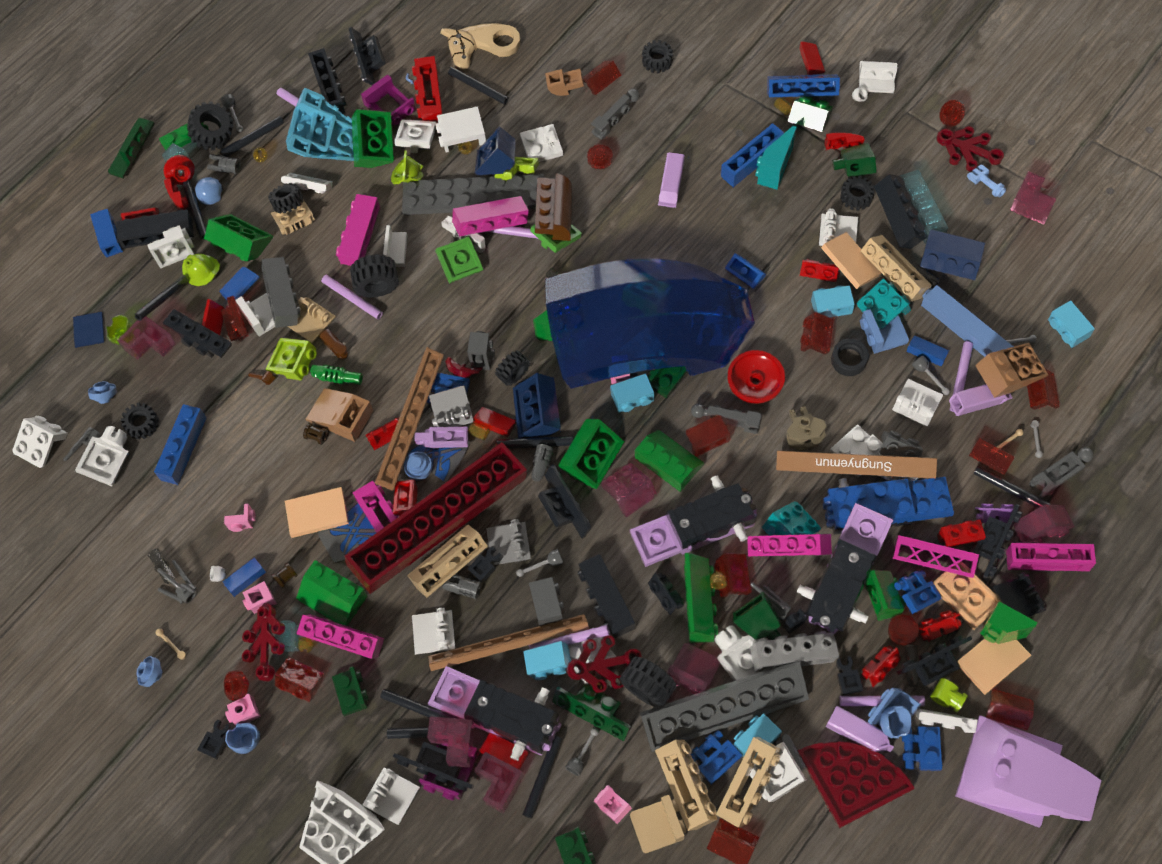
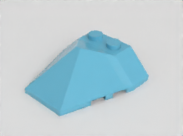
(319, 129)

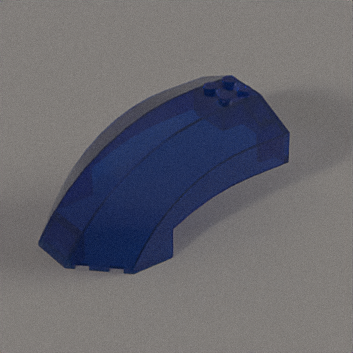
(644, 318)

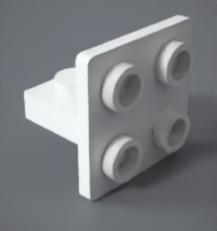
(877, 76)

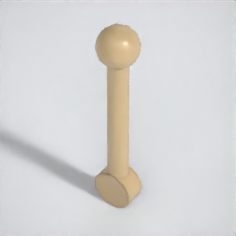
(1019, 432)
(180, 654)

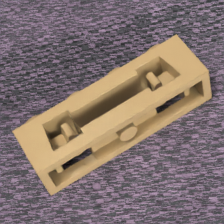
(895, 268)
(447, 560)
(762, 777)
(686, 784)

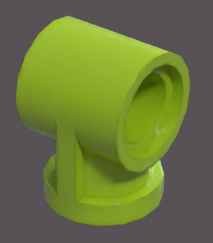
(947, 695)

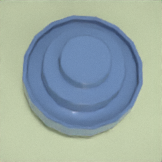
(102, 392)
(418, 466)
(149, 671)

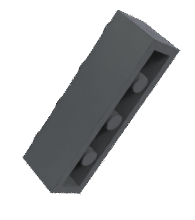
(280, 292)

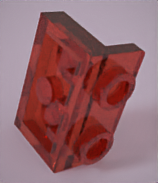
(234, 320)
(817, 333)
(736, 573)
(297, 679)

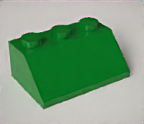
(372, 138)
(237, 237)
(591, 453)
(668, 459)
(330, 594)

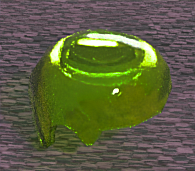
(118, 328)

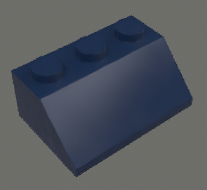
(496, 154)
(952, 254)
(536, 407)

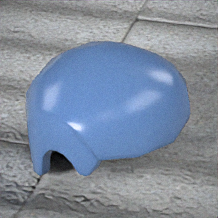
(208, 190)
(895, 721)
(243, 738)

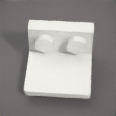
(257, 313)

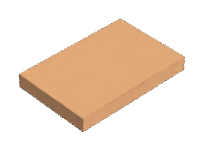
(850, 260)
(316, 512)
(967, 596)
(992, 662)

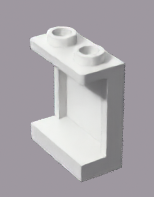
(460, 127)

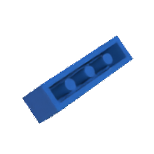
(803, 85)
(746, 159)
(180, 444)

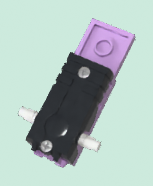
(696, 523)
(847, 570)
(498, 712)

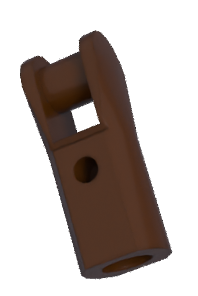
(334, 344)

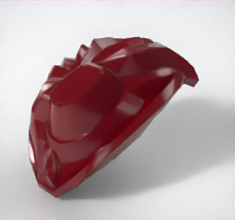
(461, 370)

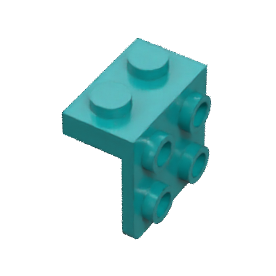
(884, 303)
(791, 521)

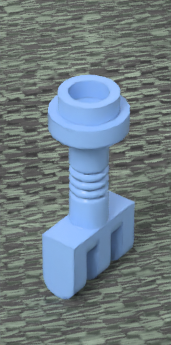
(980, 174)

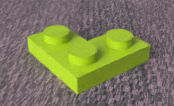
(522, 164)

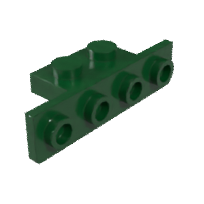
(131, 147)
(593, 708)

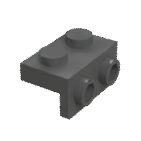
(895, 445)

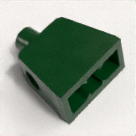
(856, 160)
(758, 618)

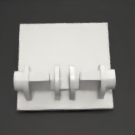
(836, 225)
(917, 402)
(433, 631)
(391, 796)

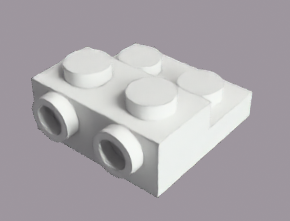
(172, 248)
(858, 442)
(783, 776)

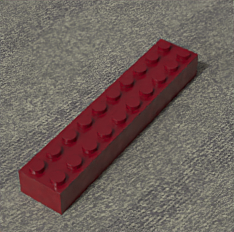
(435, 517)

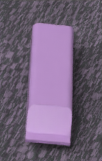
(671, 180)
(975, 399)
(858, 730)

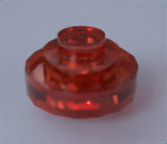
(952, 113)
(599, 156)
(903, 629)
(235, 685)

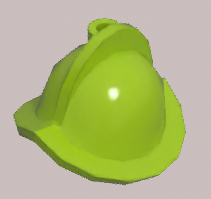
(407, 171)
(200, 269)

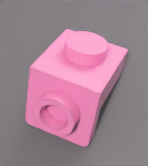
(239, 522)
(612, 804)

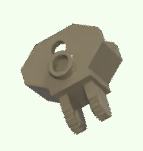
(804, 429)

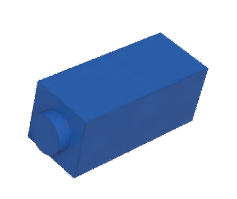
(106, 232)

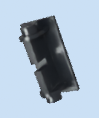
(660, 587)

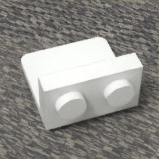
(36, 440)

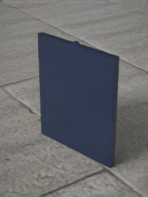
(88, 329)

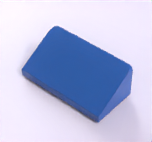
(745, 270)
(239, 283)
(931, 351)
(244, 577)

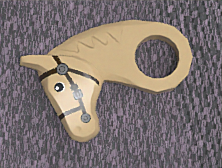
(480, 36)

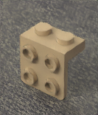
(658, 825)

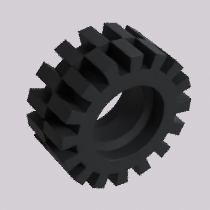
(657, 64)
(860, 184)
(286, 198)
(512, 368)
(132, 414)

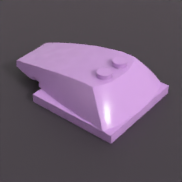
(1024, 776)

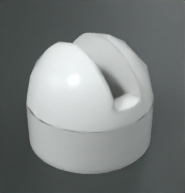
(860, 94)
(217, 573)

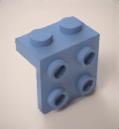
(883, 339)
(893, 697)

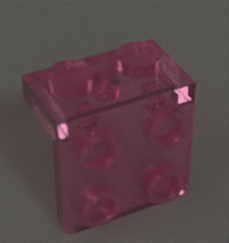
(629, 488)
(693, 669)

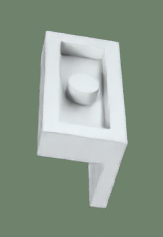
(395, 246)

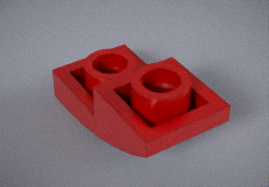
(844, 140)
(179, 201)
(502, 750)

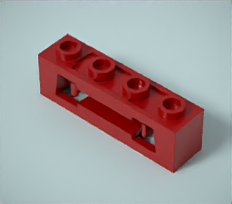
(427, 67)

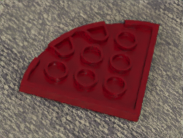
(853, 779)

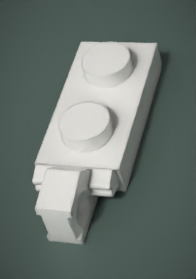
(477, 239)
(948, 720)

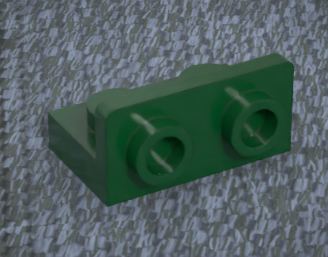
(666, 379)
(350, 692)
(573, 848)

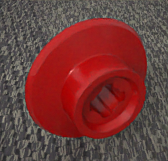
(177, 163)

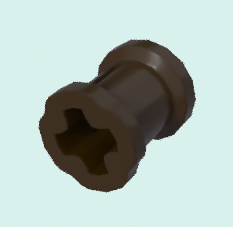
(315, 433)
(284, 575)

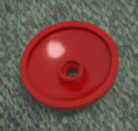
(758, 367)

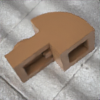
(560, 83)

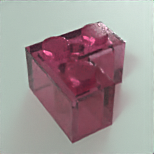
(1030, 201)
(144, 335)
(1044, 522)
(458, 736)
(503, 781)

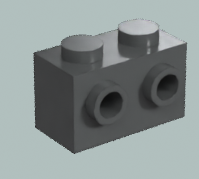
(480, 350)
(546, 602)

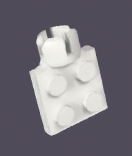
(104, 456)
(736, 653)

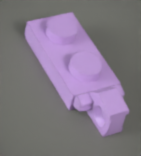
(443, 437)

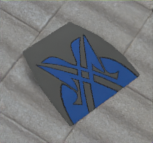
(443, 459)
(345, 538)

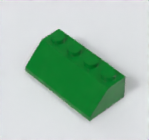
(699, 600)

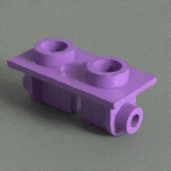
(987, 510)

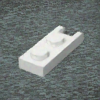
(306, 182)

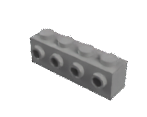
(806, 649)

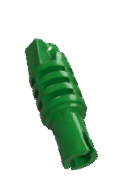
(335, 374)

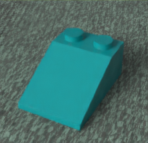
(775, 159)

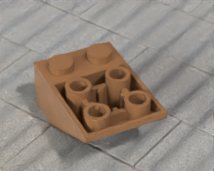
(1011, 369)
(341, 413)

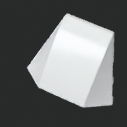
(337, 826)

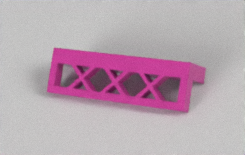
(935, 548)

